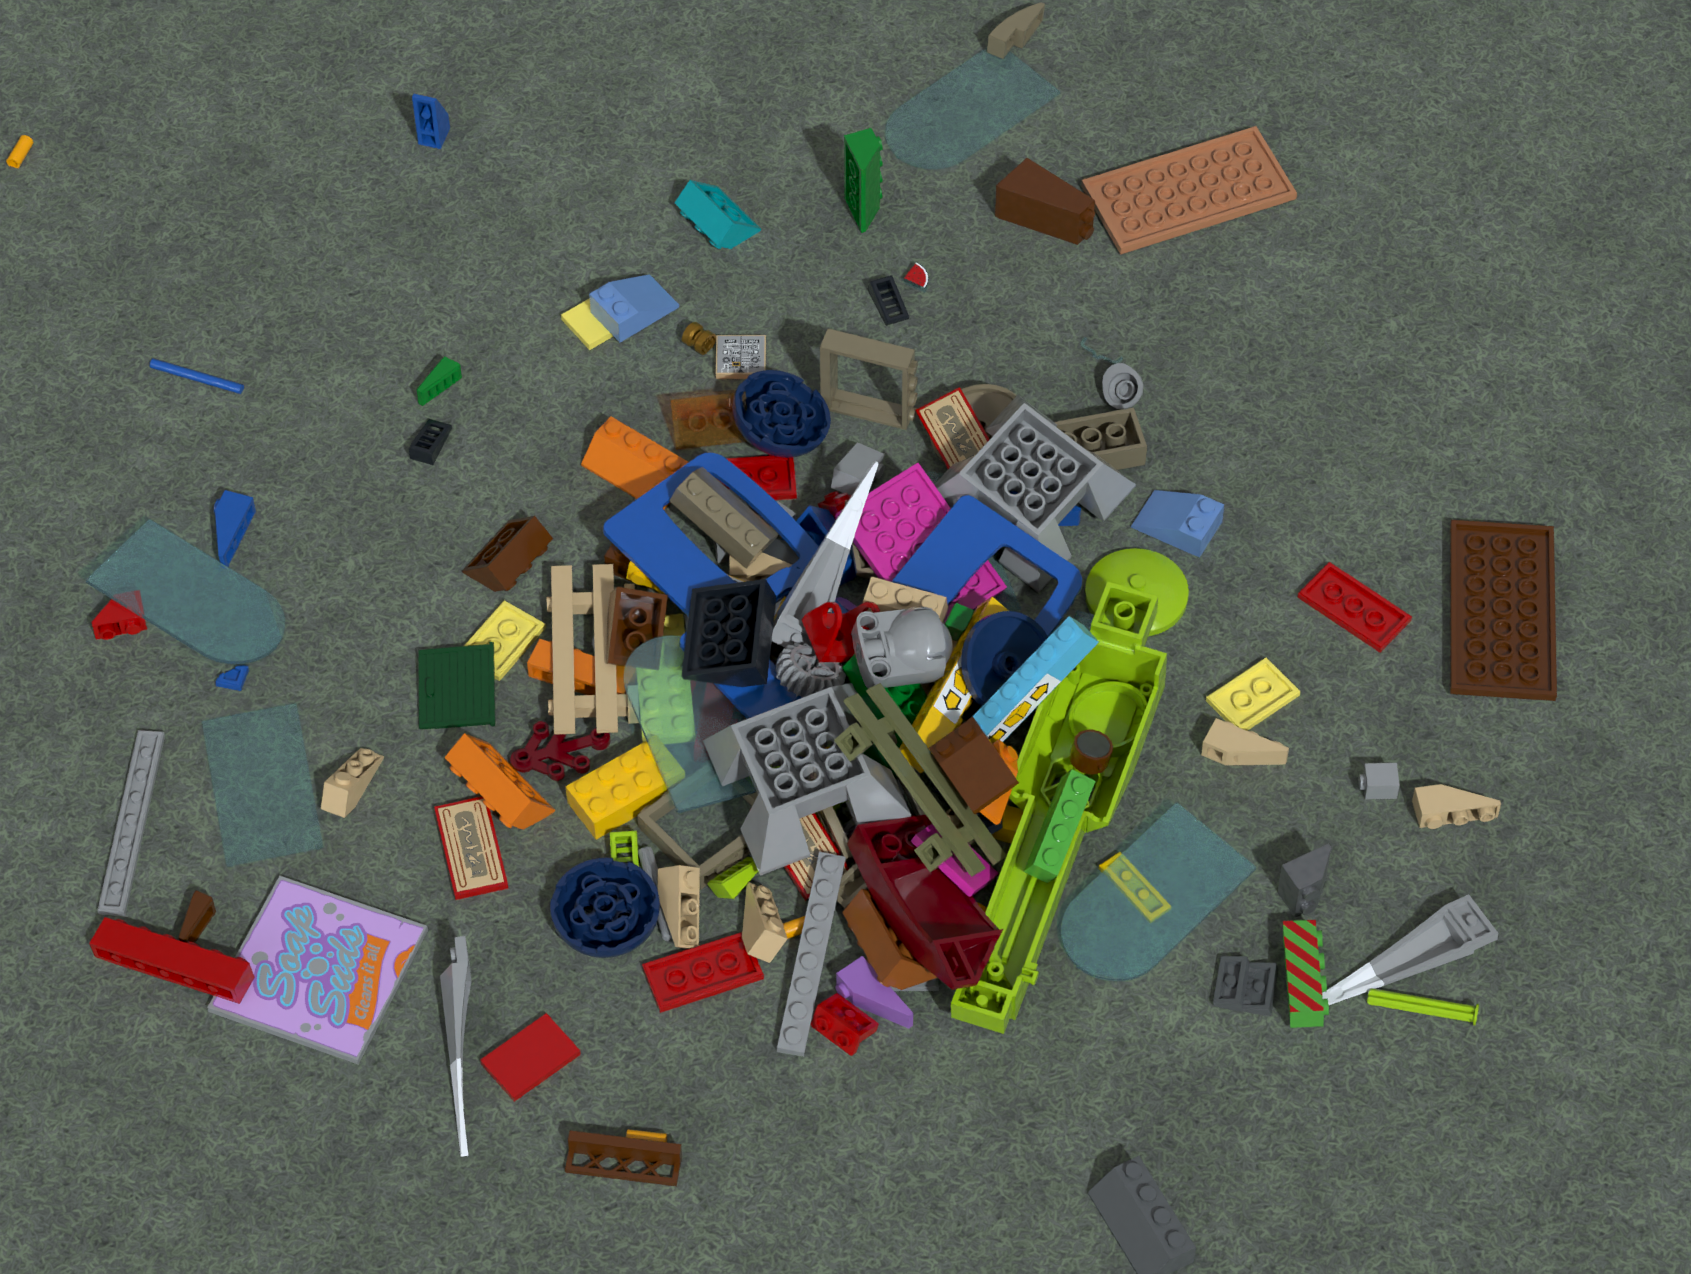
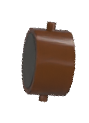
(1091, 751)

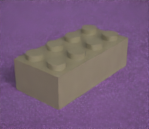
(1110, 435)

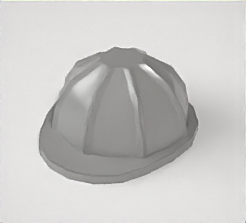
(1122, 386)

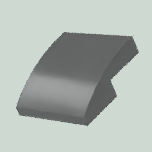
(1245, 985)

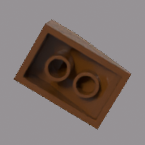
(631, 621)
(974, 765)

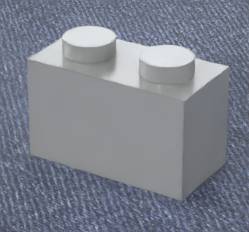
(854, 466)

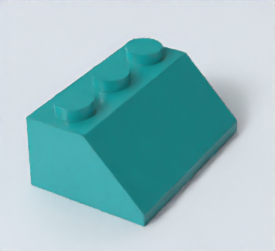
(715, 215)

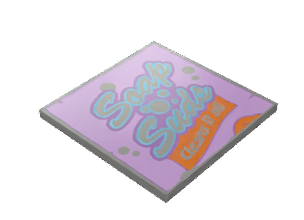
(322, 969)

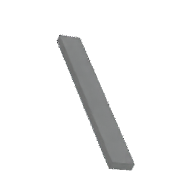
(131, 823)

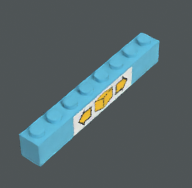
(1035, 679)

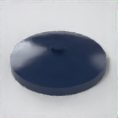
(997, 650)

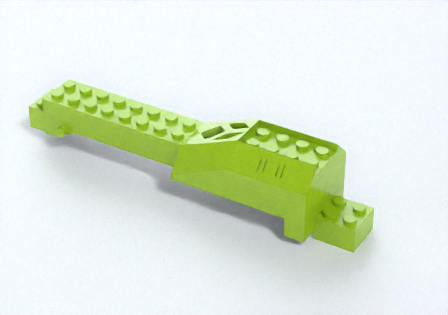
(1109, 692)

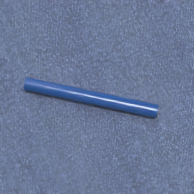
(196, 376)

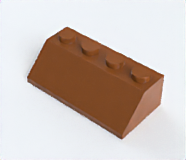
(882, 946)

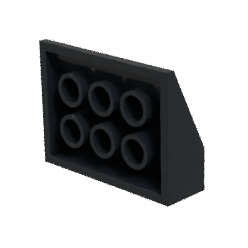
(730, 634)

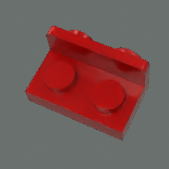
(843, 1023)

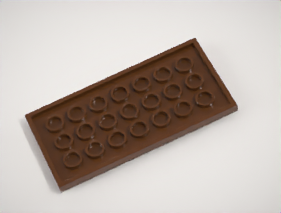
(1502, 610)

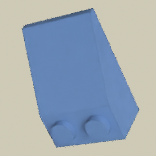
(630, 305)
(1180, 519)

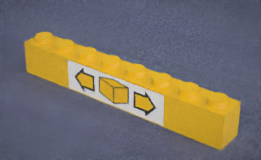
(949, 695)

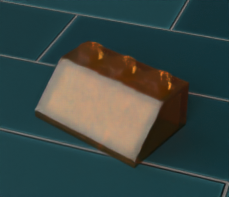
(705, 419)

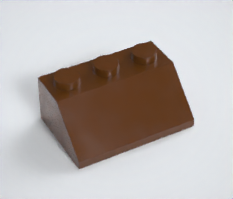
(509, 554)

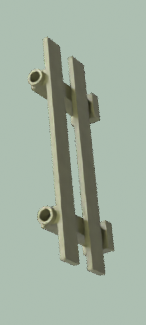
(935, 849)

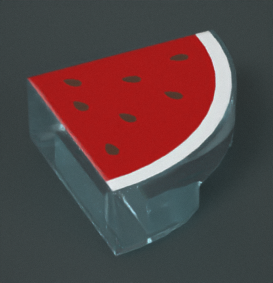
(917, 278)

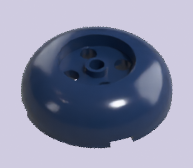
(795, 415)
(596, 885)

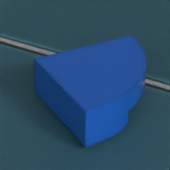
(234, 678)

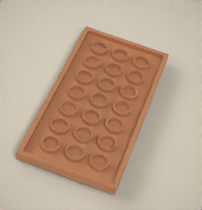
(1188, 190)

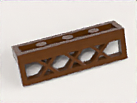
(623, 1148)

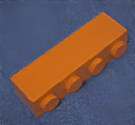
(541, 668)

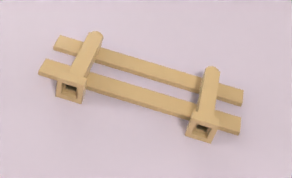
(563, 604)

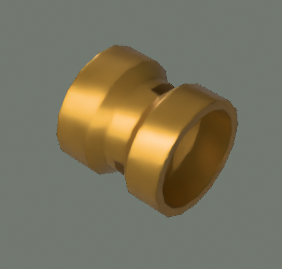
(699, 338)

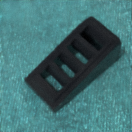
(882, 284)
(429, 455)

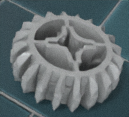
(803, 673)

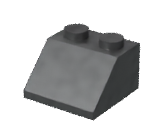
(1303, 880)

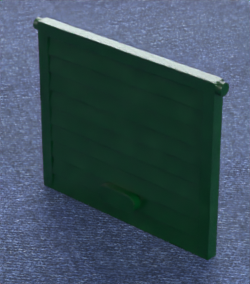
(457, 687)

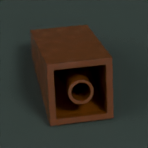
(1044, 203)

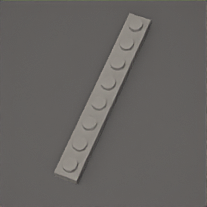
(811, 954)

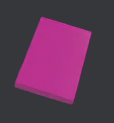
(955, 870)

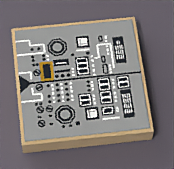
(739, 355)

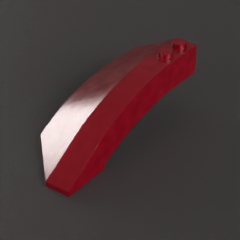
(923, 907)

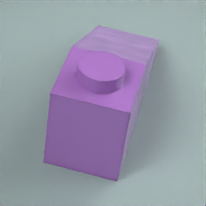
(861, 987)

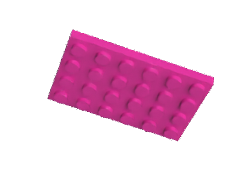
(899, 520)

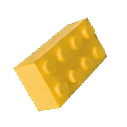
(616, 791)

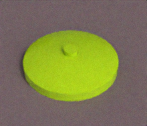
(1145, 572)

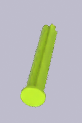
(1423, 1005)

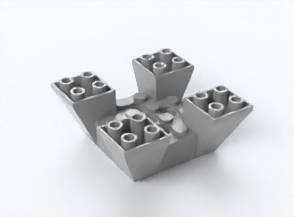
(1071, 471)
(784, 793)

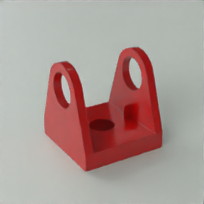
(826, 627)

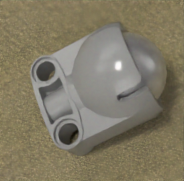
(901, 646)

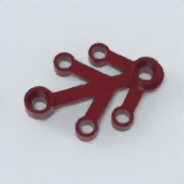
(556, 751)

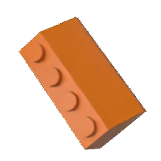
(629, 459)
(497, 783)

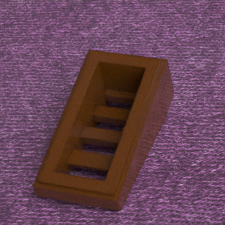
(197, 917)

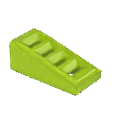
(623, 838)
(734, 879)

